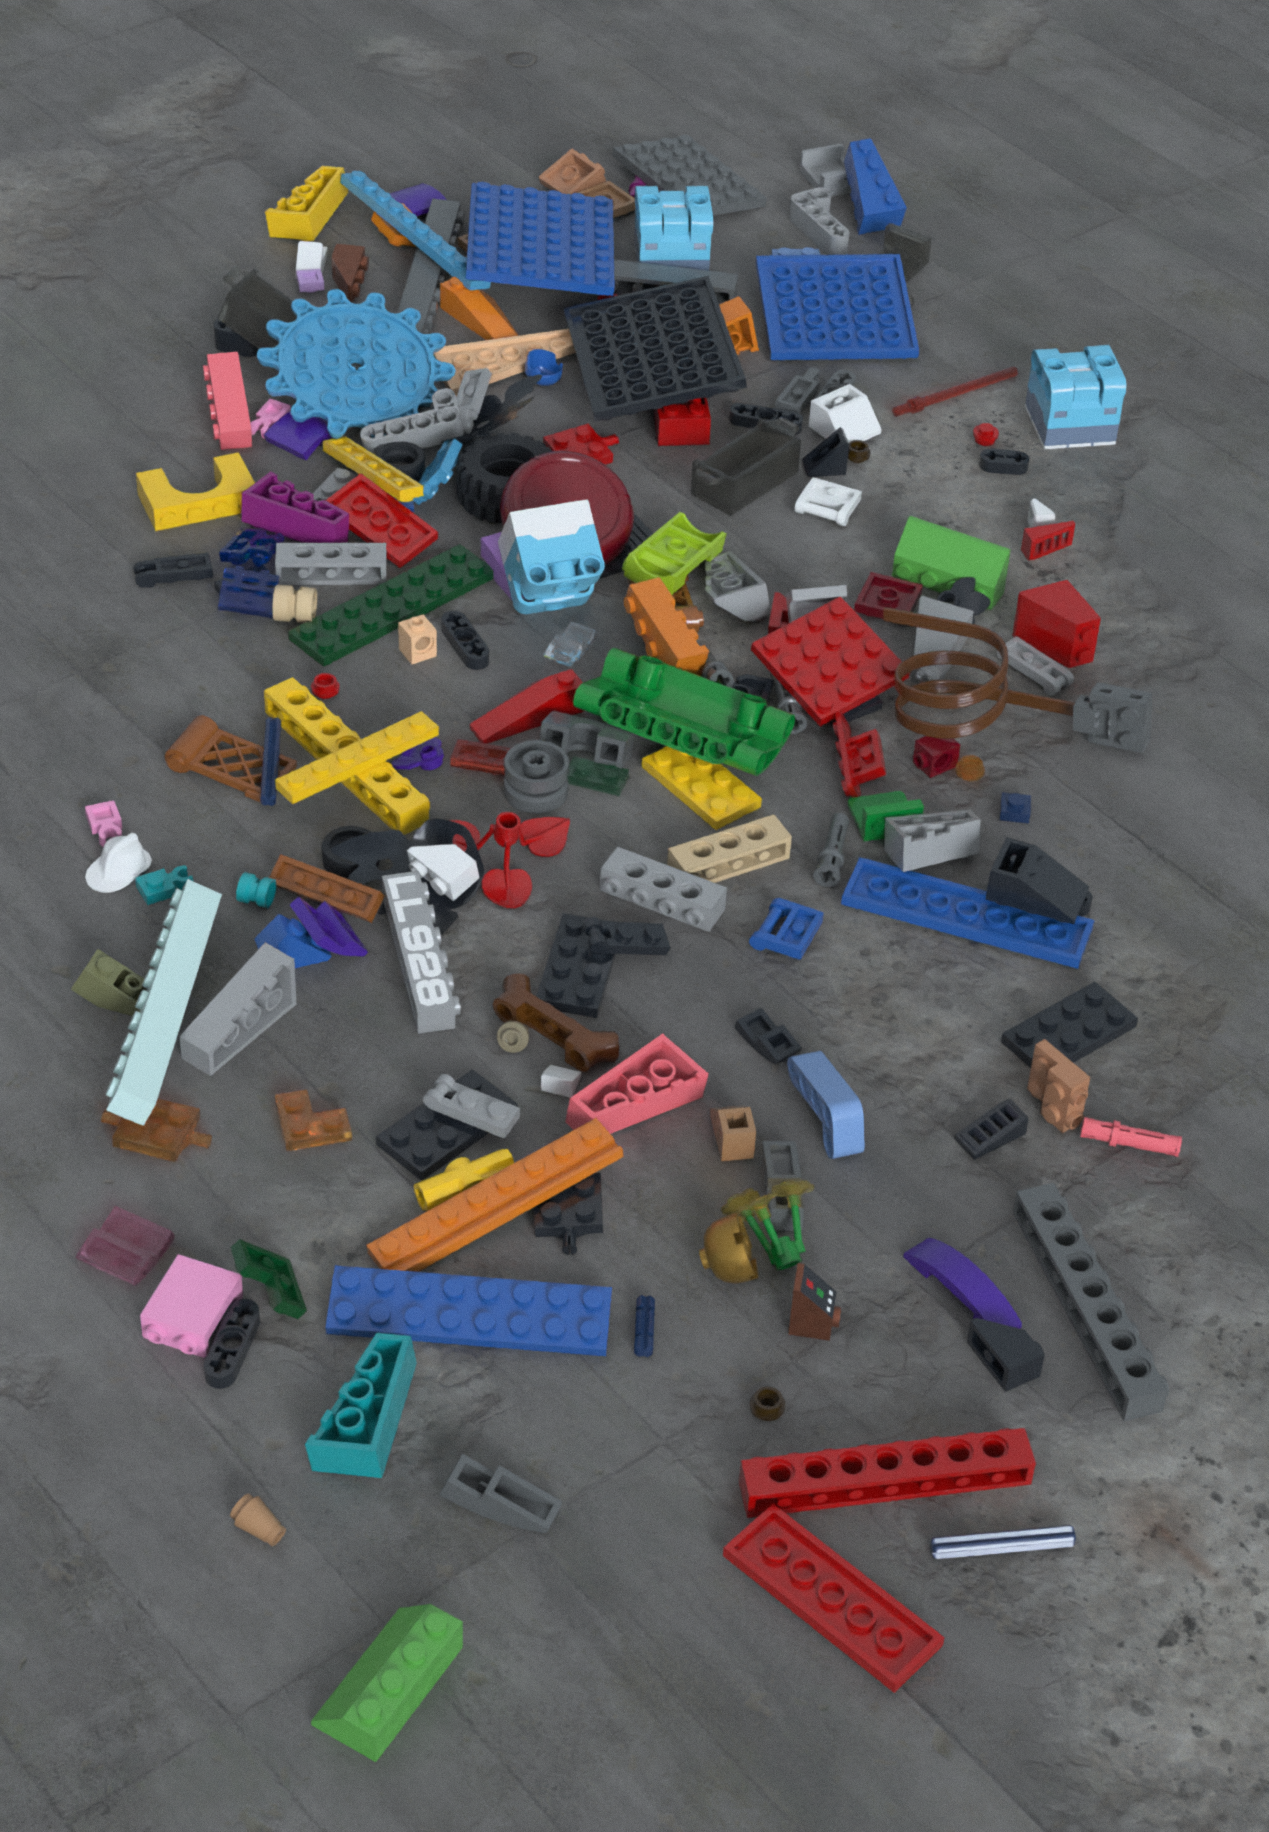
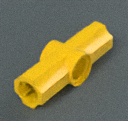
(459, 1177)

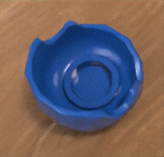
(543, 363)

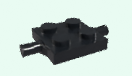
(572, 1213)

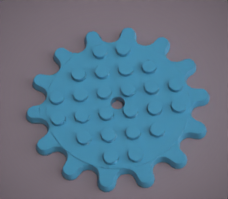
(324, 342)

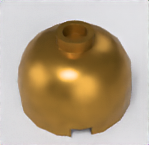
(729, 1250)

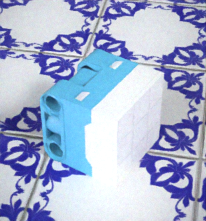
(551, 556)

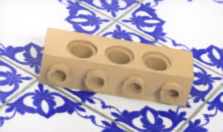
(733, 850)

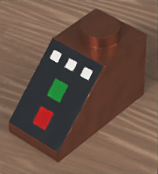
(813, 1306)

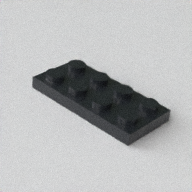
(573, 974)
(1072, 1025)
(430, 1139)

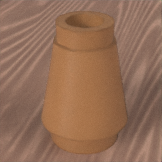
(257, 1519)

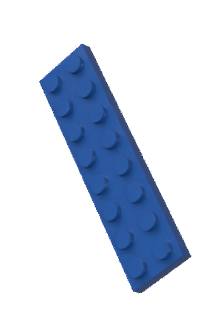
(963, 913)
(470, 1310)

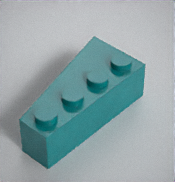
(364, 1420)

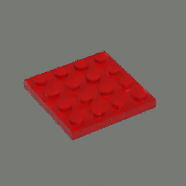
(829, 660)

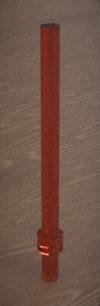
(917, 403)

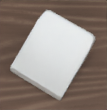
(1039, 514)
(560, 1080)

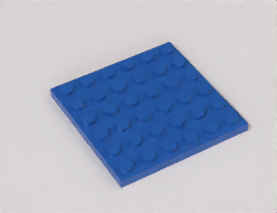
(836, 307)

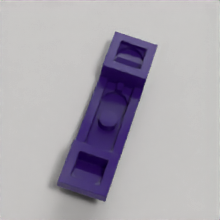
(963, 1280)

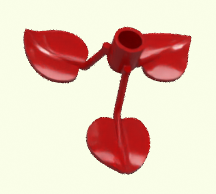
(544, 838)

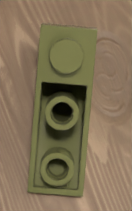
(109, 984)

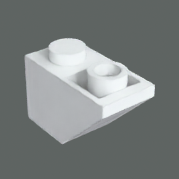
(445, 868)

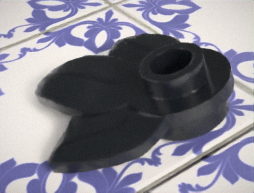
(964, 596)

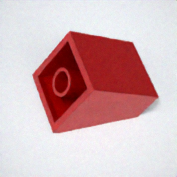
(1057, 623)

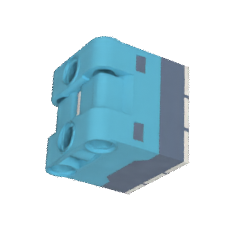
(673, 227)
(1075, 397)

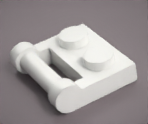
(829, 495)

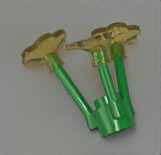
(782, 1251)

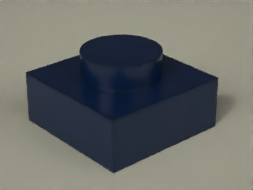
(1015, 807)

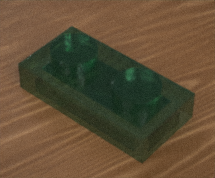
(597, 776)

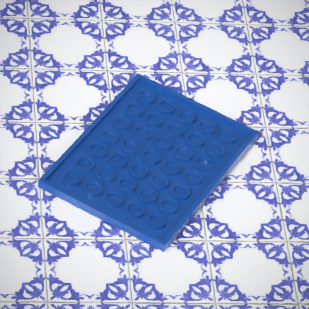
(541, 239)

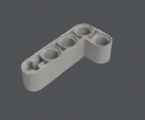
(812, 216)
(422, 428)

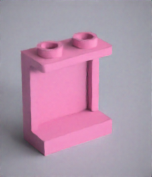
(189, 1305)

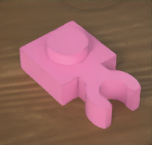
(268, 415)
(104, 820)

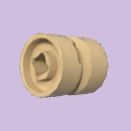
(294, 604)

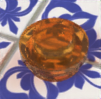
(970, 768)

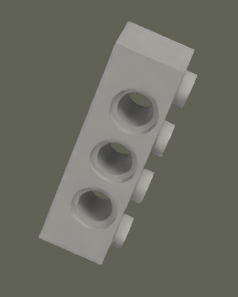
(331, 563)
(663, 889)

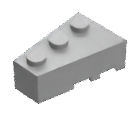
(931, 838)

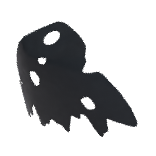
(497, 412)
(393, 845)

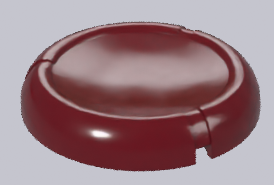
(572, 477)

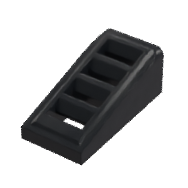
(1007, 1115)

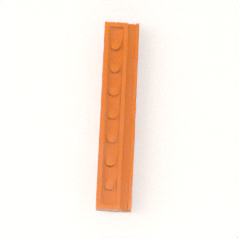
(496, 1199)

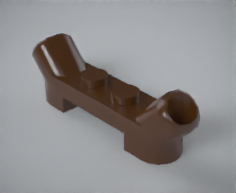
(581, 1045)

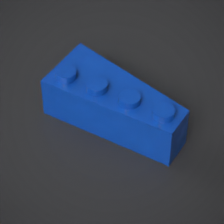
(872, 188)

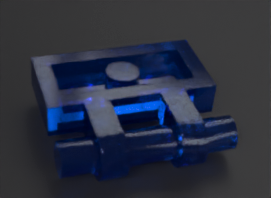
(250, 544)
(245, 597)

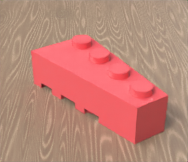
(227, 400)
(639, 1088)

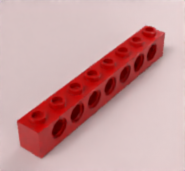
(912, 1471)

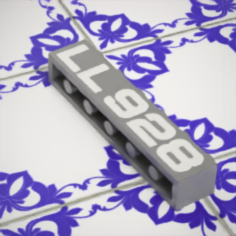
(419, 952)

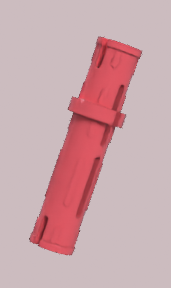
(1139, 1138)

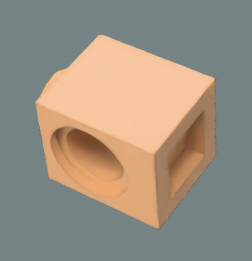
(417, 639)

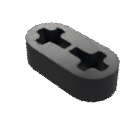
(1004, 461)

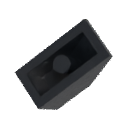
(1006, 1352)

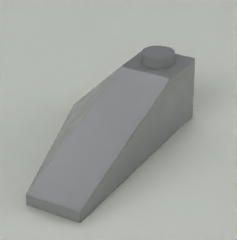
(736, 587)

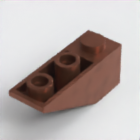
(349, 268)

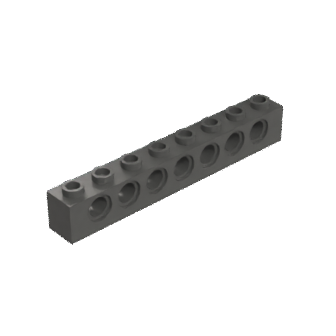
(1090, 1302)

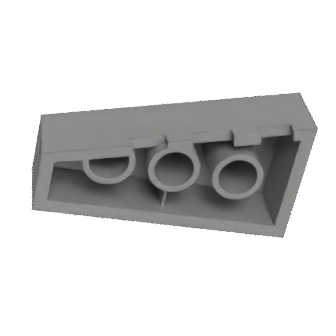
(241, 1010)

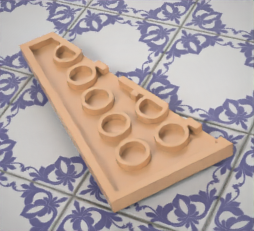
(501, 356)

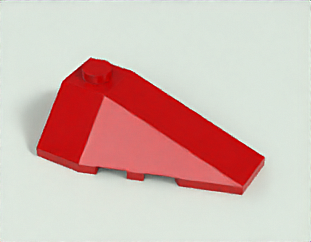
(529, 707)

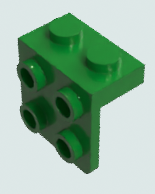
(871, 810)

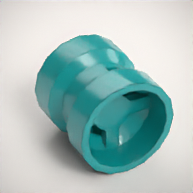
(256, 890)

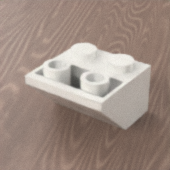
(844, 409)

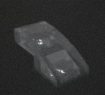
(571, 645)

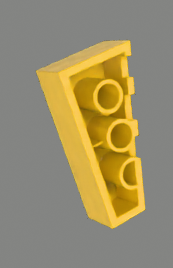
(308, 207)

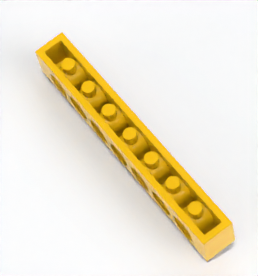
(323, 733)

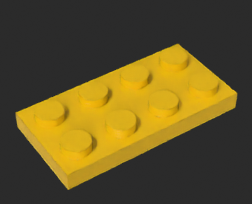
(702, 786)

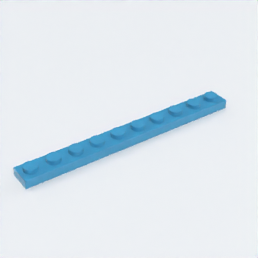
(410, 227)

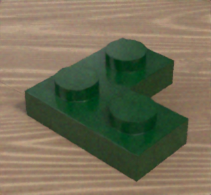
(276, 1275)

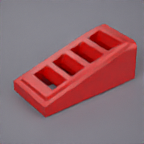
(1034, 539)

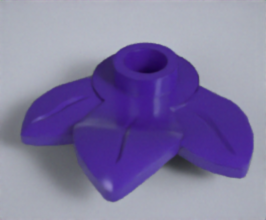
(426, 755)

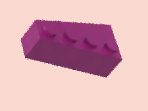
(293, 513)

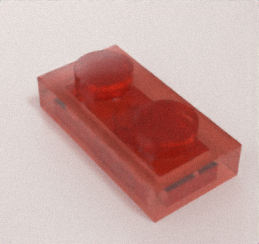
(479, 757)

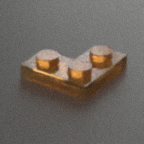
(307, 1129)

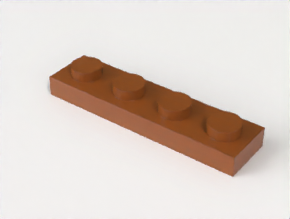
(325, 886)

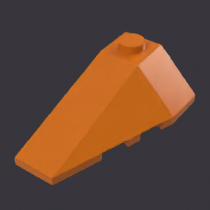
(475, 310)

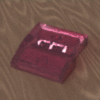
(126, 1246)

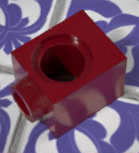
(935, 755)

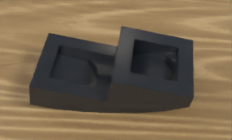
(766, 1038)

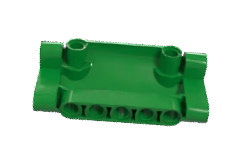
(686, 712)

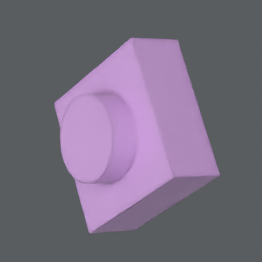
(310, 280)

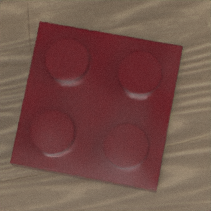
(887, 592)

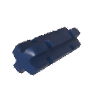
(644, 1326)

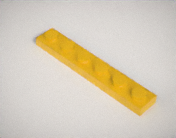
(374, 468)
(356, 757)

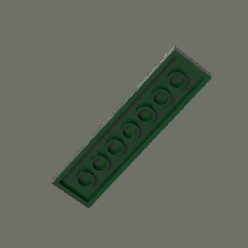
(396, 600)

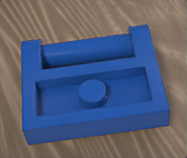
(795, 932)

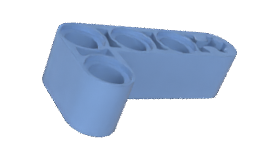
(831, 1101)

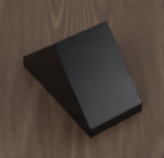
(828, 457)

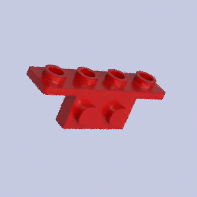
(860, 756)

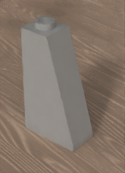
(931, 640)

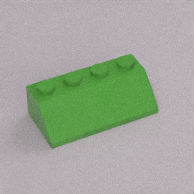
(942, 556)
(391, 1679)

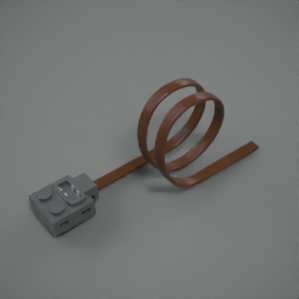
(1109, 714)

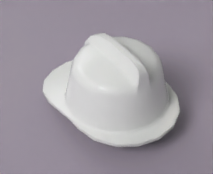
(118, 864)

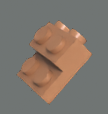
(572, 174)
(1059, 1087)

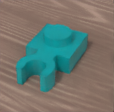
(160, 885)

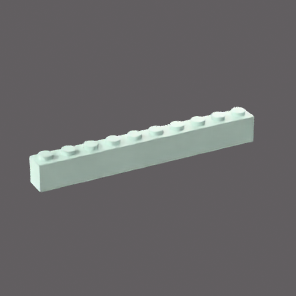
(162, 1003)

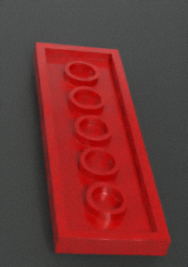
(833, 1597)

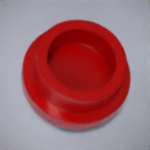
(985, 434)
(325, 686)

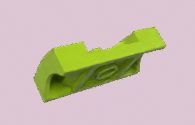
(672, 553)

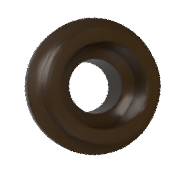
(858, 451)
(767, 1396)

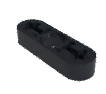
(748, 415)
(475, 661)
(233, 1356)

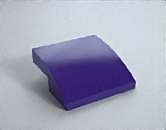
(417, 198)
(298, 437)
(329, 928)

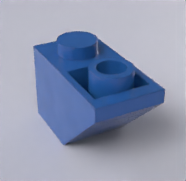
(293, 940)

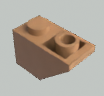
(734, 1132)

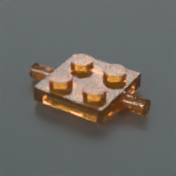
(164, 1132)

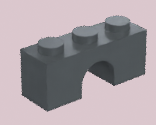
(604, 740)

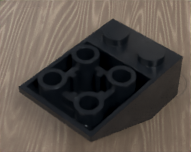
(1035, 883)

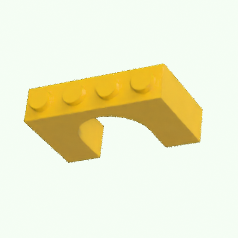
(174, 508)

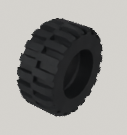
(487, 466)

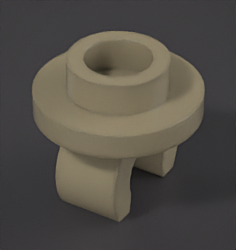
(513, 1036)

